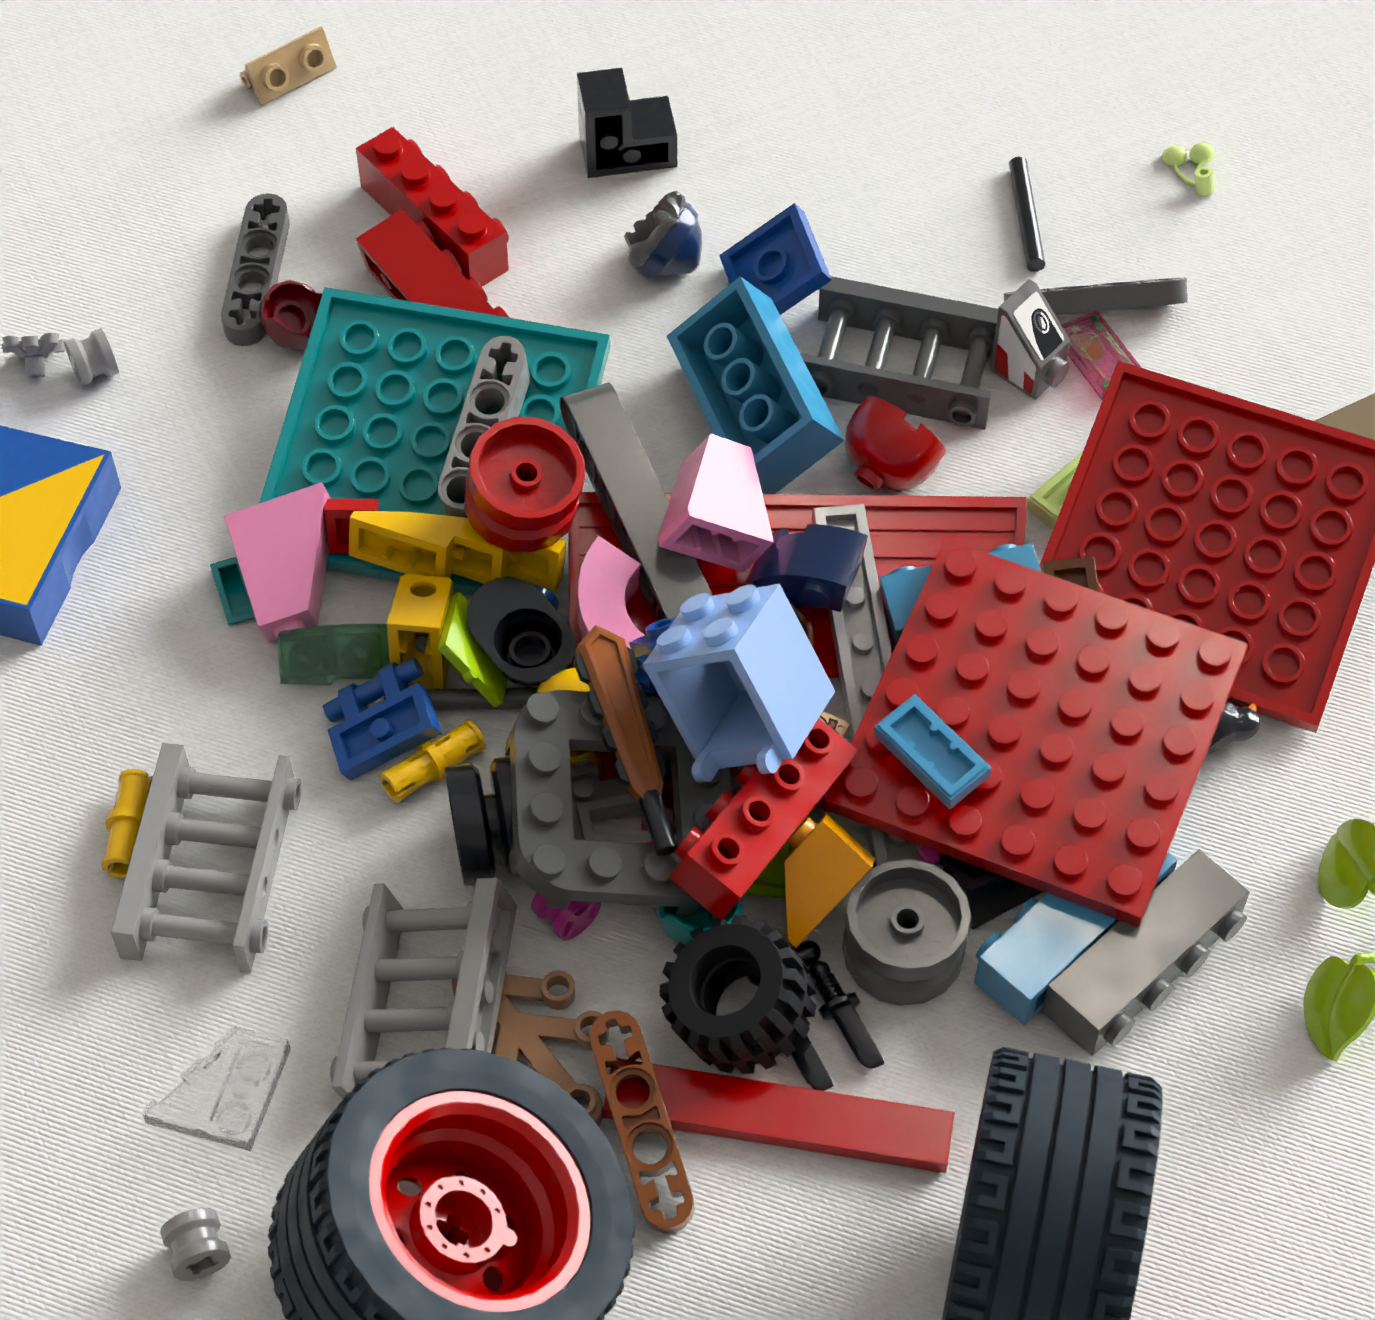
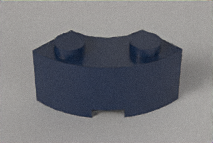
(812, 565)

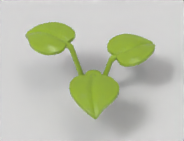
(1340, 993)

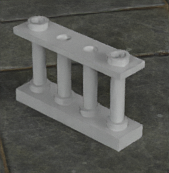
(164, 825)
(478, 968)

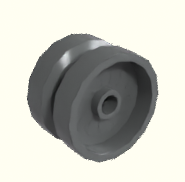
(906, 931)

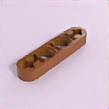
(638, 1121)

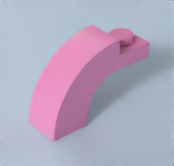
(604, 588)

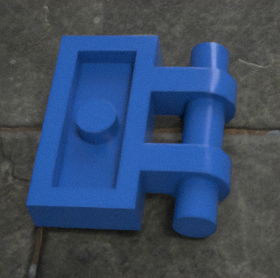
(385, 729)

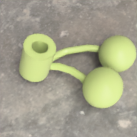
(1200, 154)

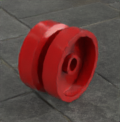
(523, 484)

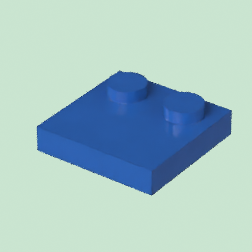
(779, 259)

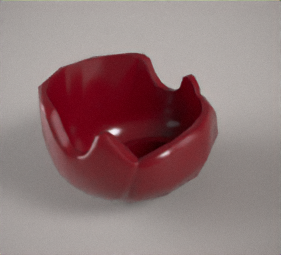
(289, 313)

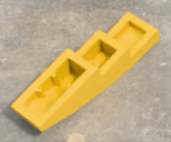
(446, 547)

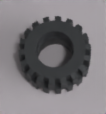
(712, 964)

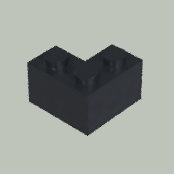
(621, 132)

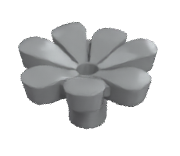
(33, 351)

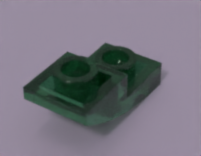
(331, 652)

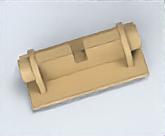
(289, 66)

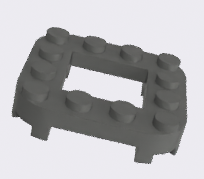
(543, 814)

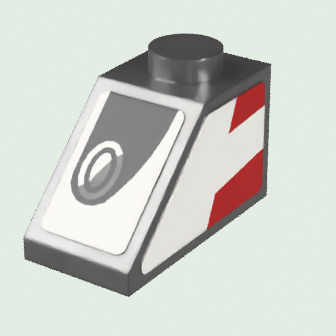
(1029, 342)

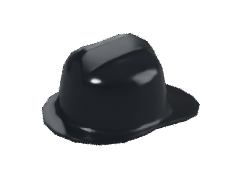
(520, 631)

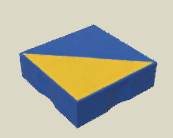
(49, 516)

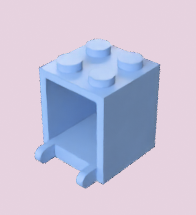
(739, 679)

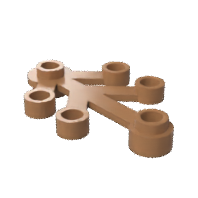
(524, 1031)

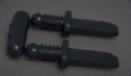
(836, 1006)

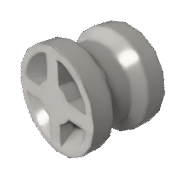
(91, 357)
(195, 1244)

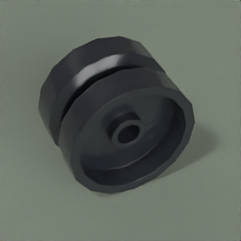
(481, 819)

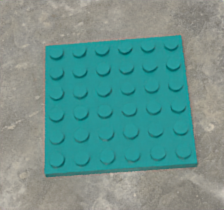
(387, 395)

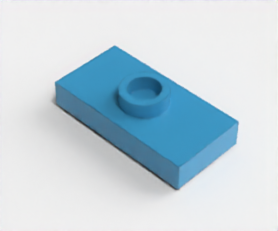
(932, 751)

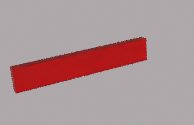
(796, 1117)

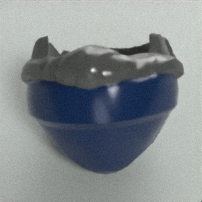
(667, 240)

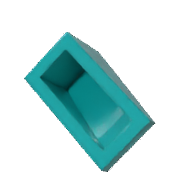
(232, 591)

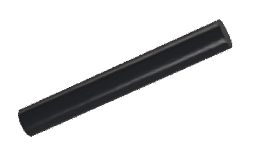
(1027, 214)

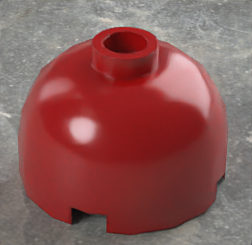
(889, 448)

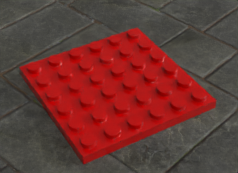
(1228, 526)
(1077, 708)

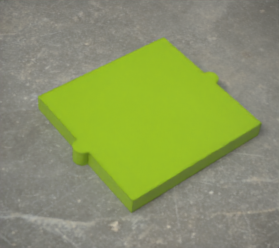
(467, 655)

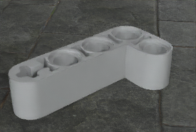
(497, 356)

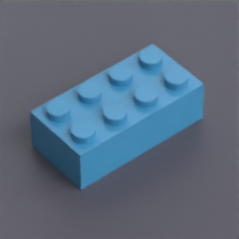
(755, 383)

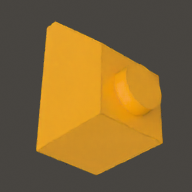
(820, 873)

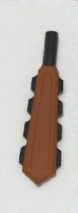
(620, 703)

